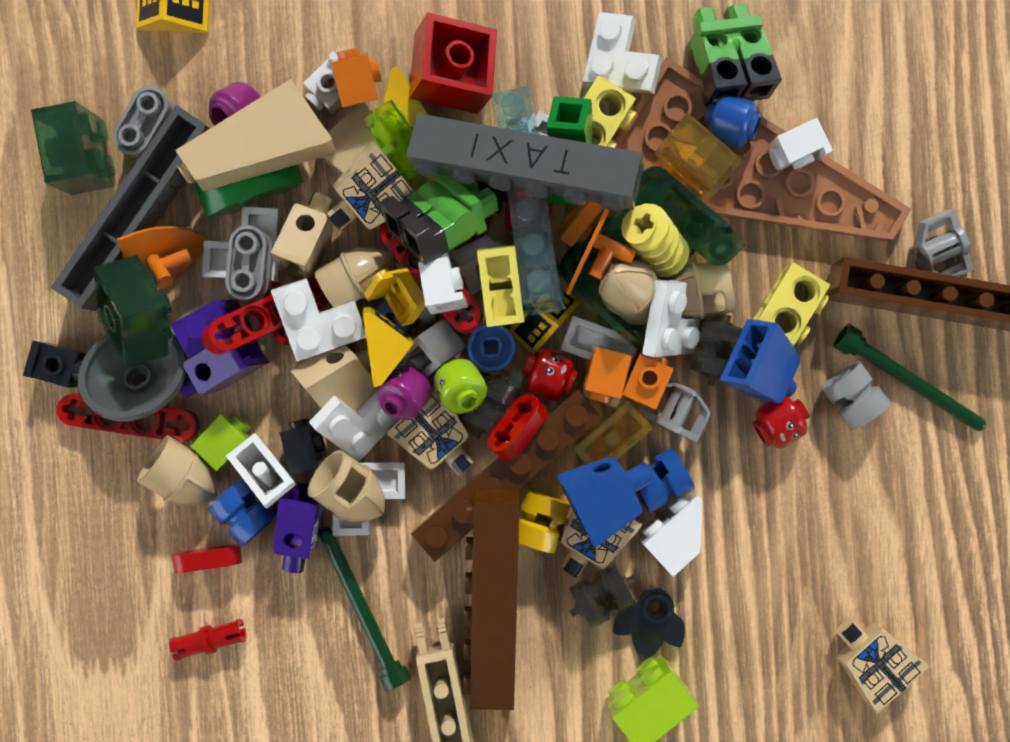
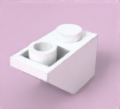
(678, 535)

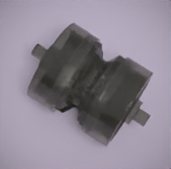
(717, 345)
(498, 399)
(602, 596)

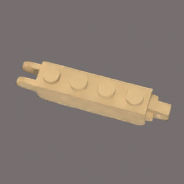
(442, 686)

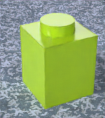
(220, 439)

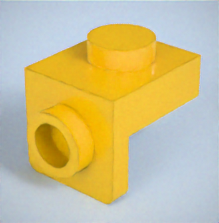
(400, 292)

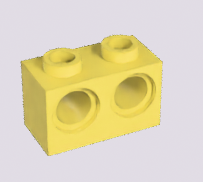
(607, 126)
(500, 285)
(782, 300)

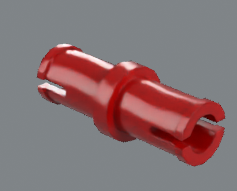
(207, 639)

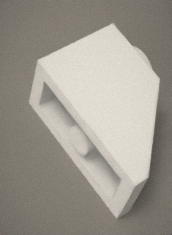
(433, 348)
(261, 470)

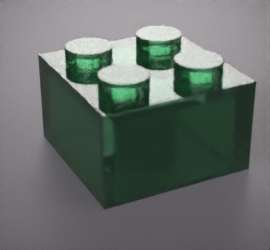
(73, 148)
(132, 310)

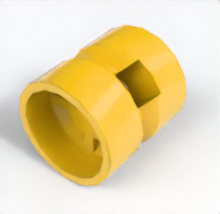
(537, 533)

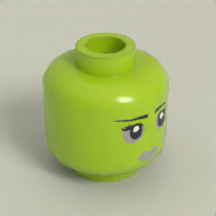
(460, 386)

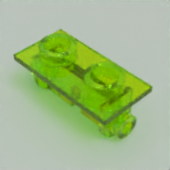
(390, 126)

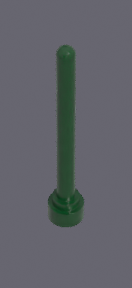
(851, 341)
(392, 671)

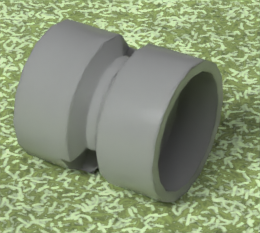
(856, 396)

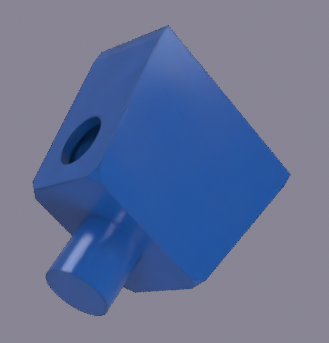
(762, 363)
(604, 496)

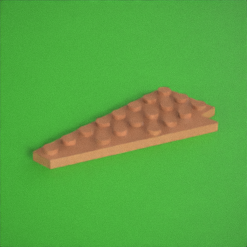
(812, 198)

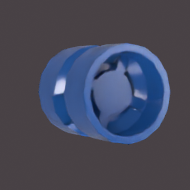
(491, 347)
(668, 479)
(241, 512)

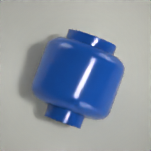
(733, 120)

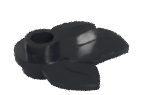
(648, 627)

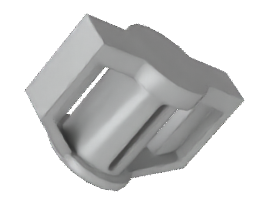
(945, 246)
(678, 410)

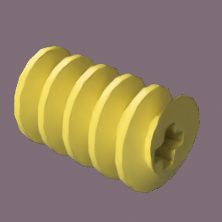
(655, 239)

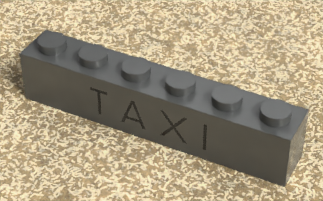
(526, 162)
(132, 208)

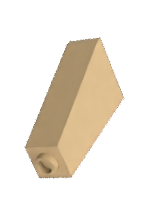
(256, 140)

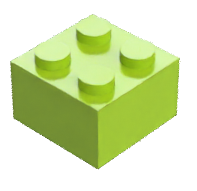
(650, 701)

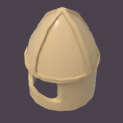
(351, 274)
(629, 290)
(707, 290)
(178, 474)
(347, 489)

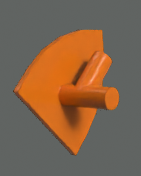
(607, 249)
(164, 250)

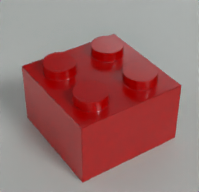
(453, 63)

